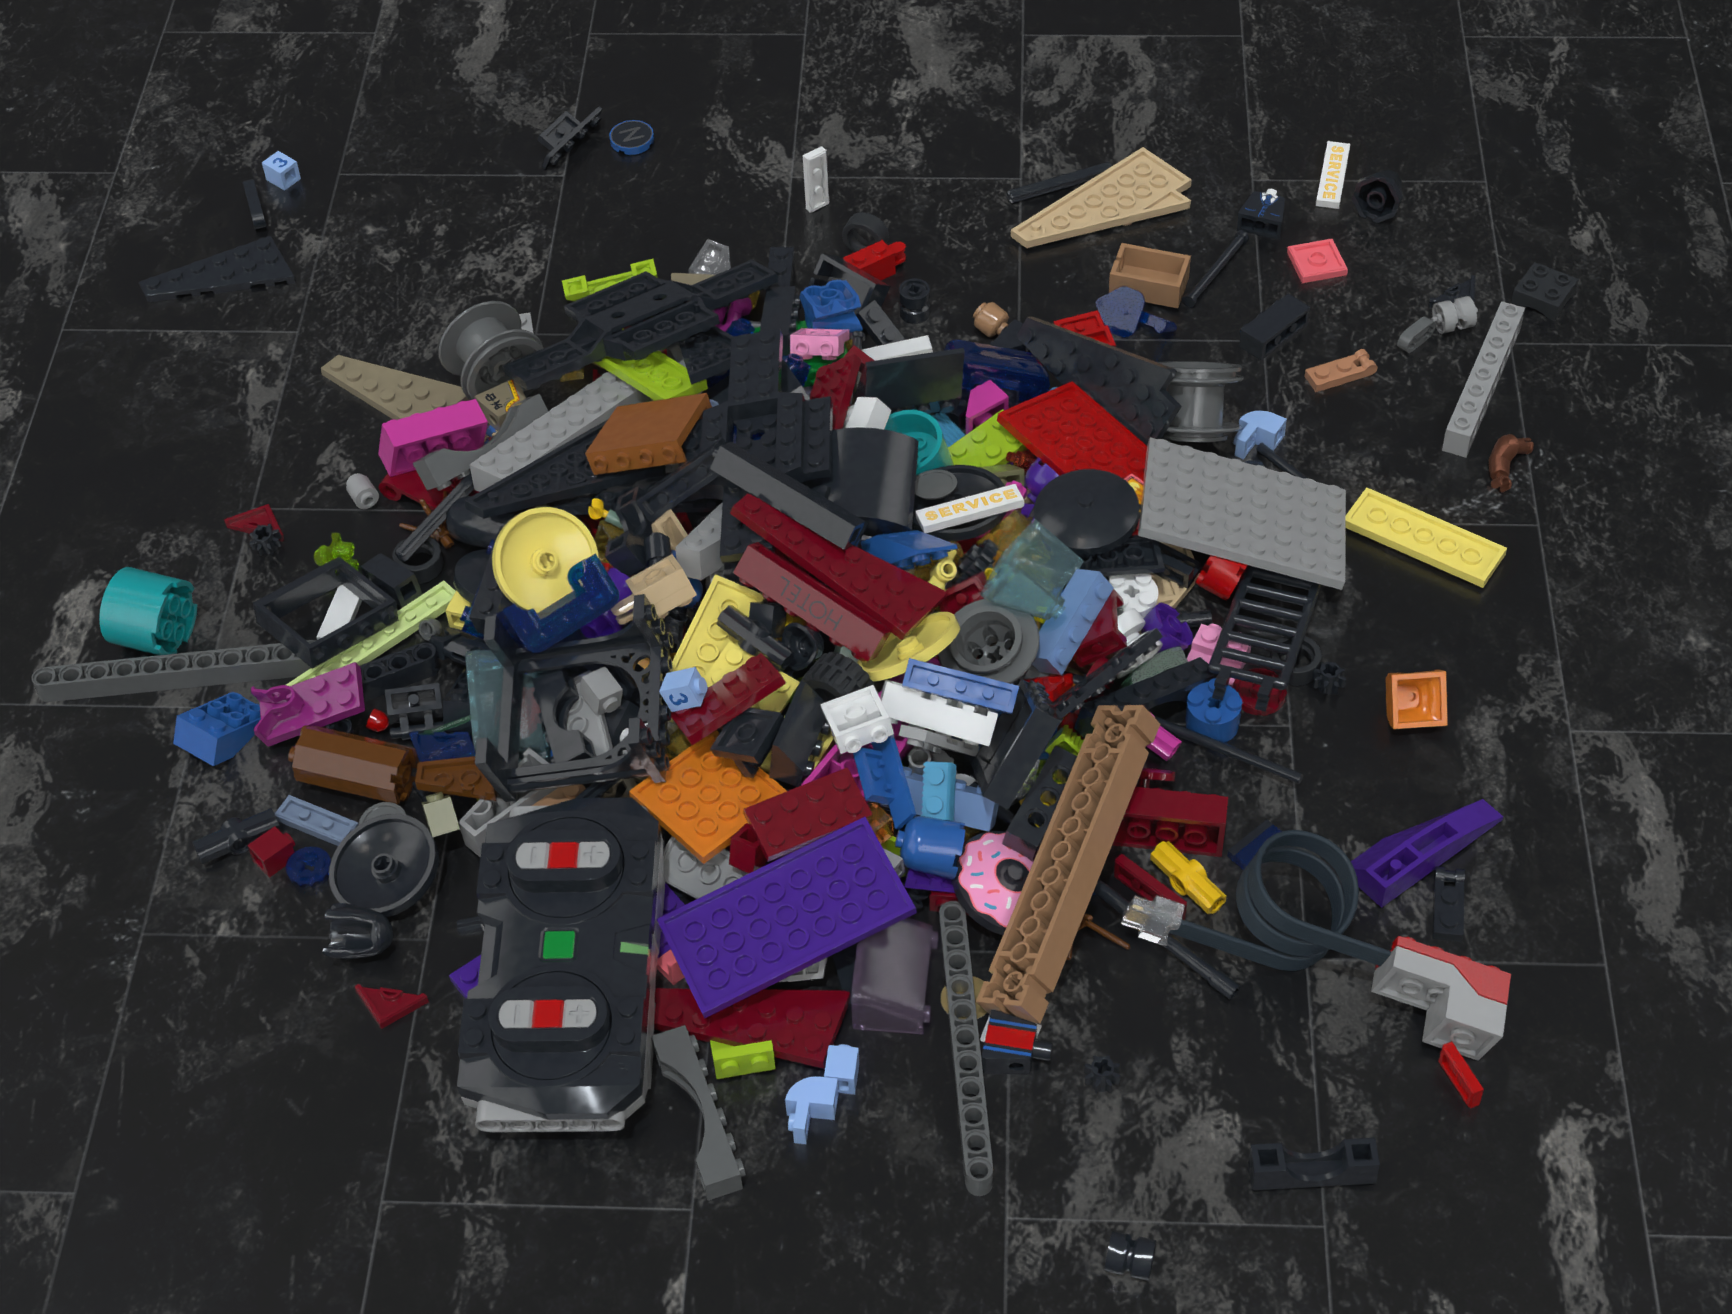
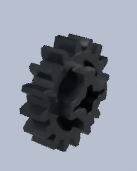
(975, 560)

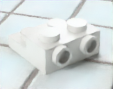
(857, 719)

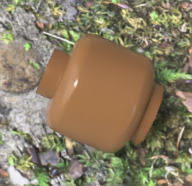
(990, 319)

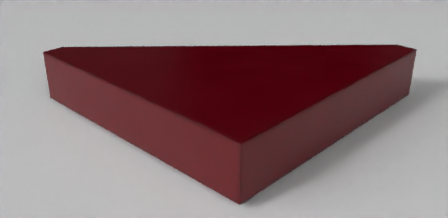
(250, 519)
(389, 1004)

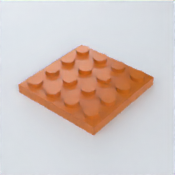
(704, 798)

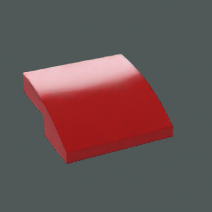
(1089, 325)

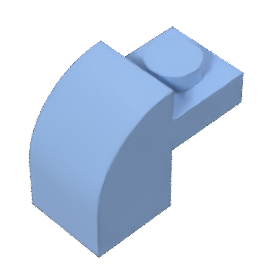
(1259, 428)
(810, 1099)

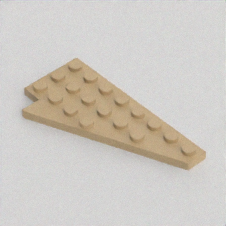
(1123, 194)

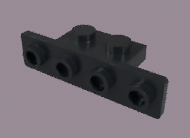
(564, 132)

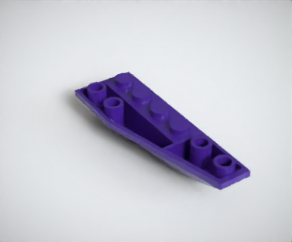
(1413, 853)

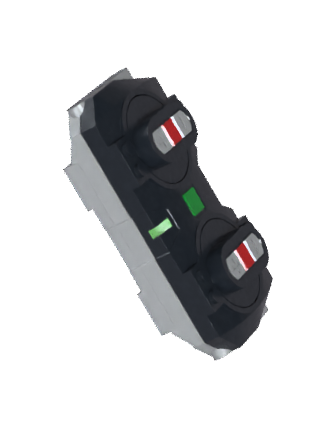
(565, 968)

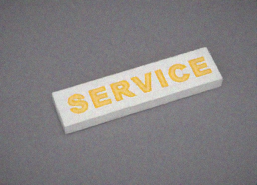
(1333, 175)
(969, 508)

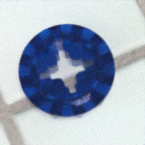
(310, 856)

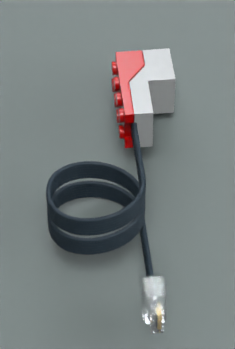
(1460, 995)

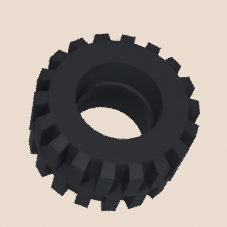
(836, 676)

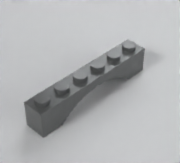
(445, 464)
(715, 1163)

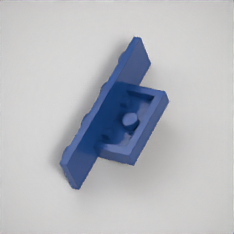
(885, 779)

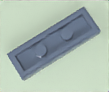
(314, 820)

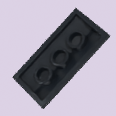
(1134, 556)

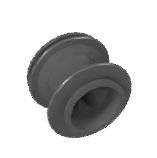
(482, 343)
(1200, 392)
(987, 624)

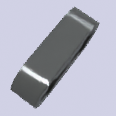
(1416, 334)

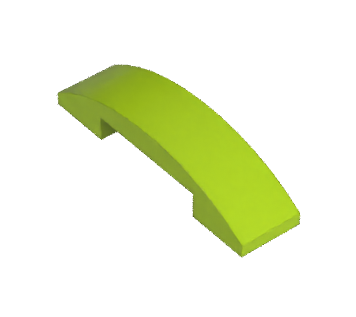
(578, 287)

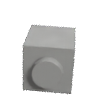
(601, 691)

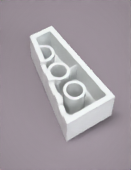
(938, 713)

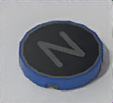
(631, 137)

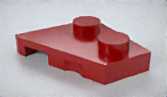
(1055, 684)

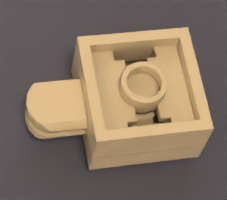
(663, 585)

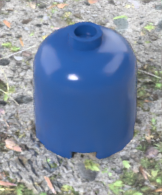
(931, 845)

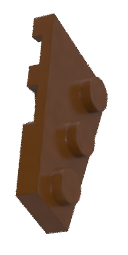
(454, 777)

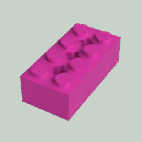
(413, 437)

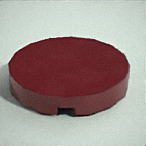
(1249, 691)

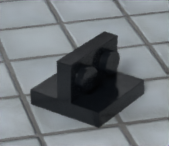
(748, 739)

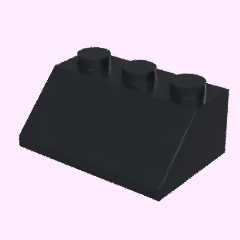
(799, 738)

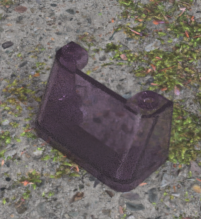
(893, 978)

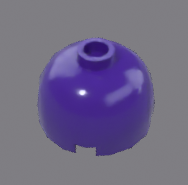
(1038, 477)
(1173, 632)

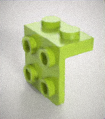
(742, 1059)

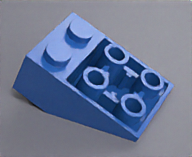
(908, 548)
(217, 728)

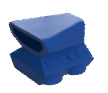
(831, 306)

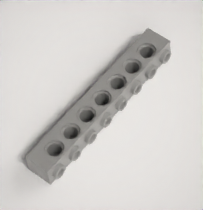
(1483, 379)

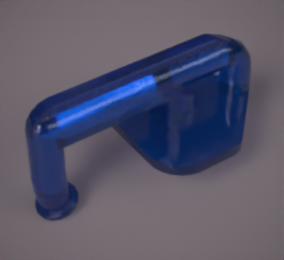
(1124, 310)

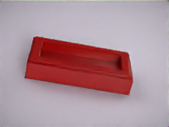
(1461, 1075)

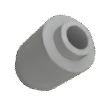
(362, 491)

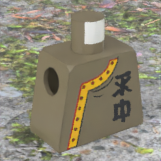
(498, 400)

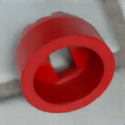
(377, 721)

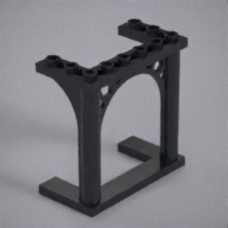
(644, 743)

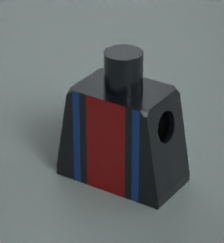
(1012, 1045)

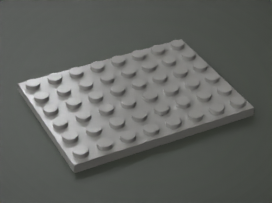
(1244, 513)

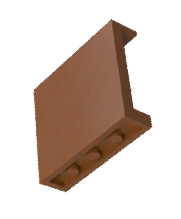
(646, 434)

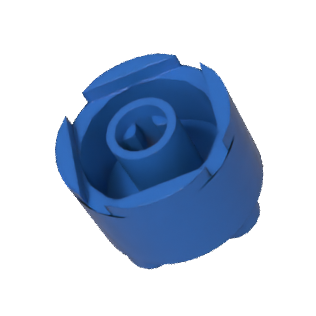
(1212, 716)

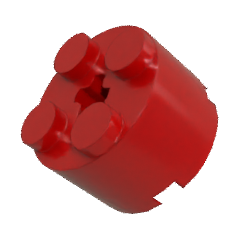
(1220, 576)

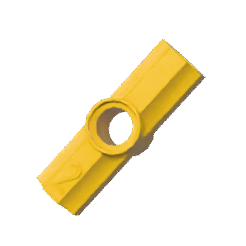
(1188, 877)

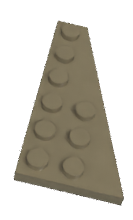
(391, 390)

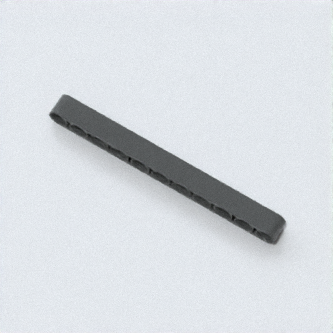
(167, 672)
(965, 1055)

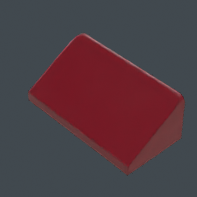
(963, 593)

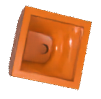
(1416, 699)

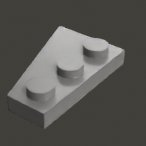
(935, 742)

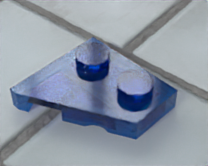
(442, 745)

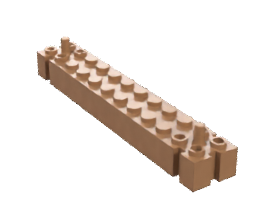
(1069, 863)

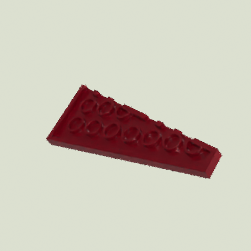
(861, 578)
(795, 1020)

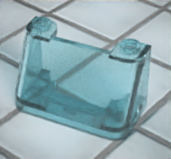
(1032, 574)
(485, 697)

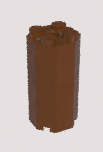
(354, 764)

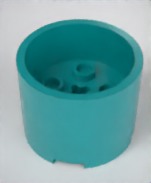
(923, 427)
(147, 611)

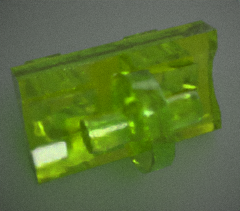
(336, 549)

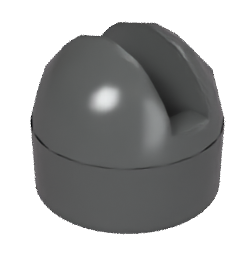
(428, 627)

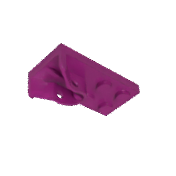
(309, 703)

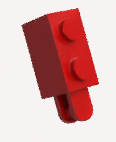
(879, 259)

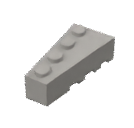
(700, 549)
(475, 821)

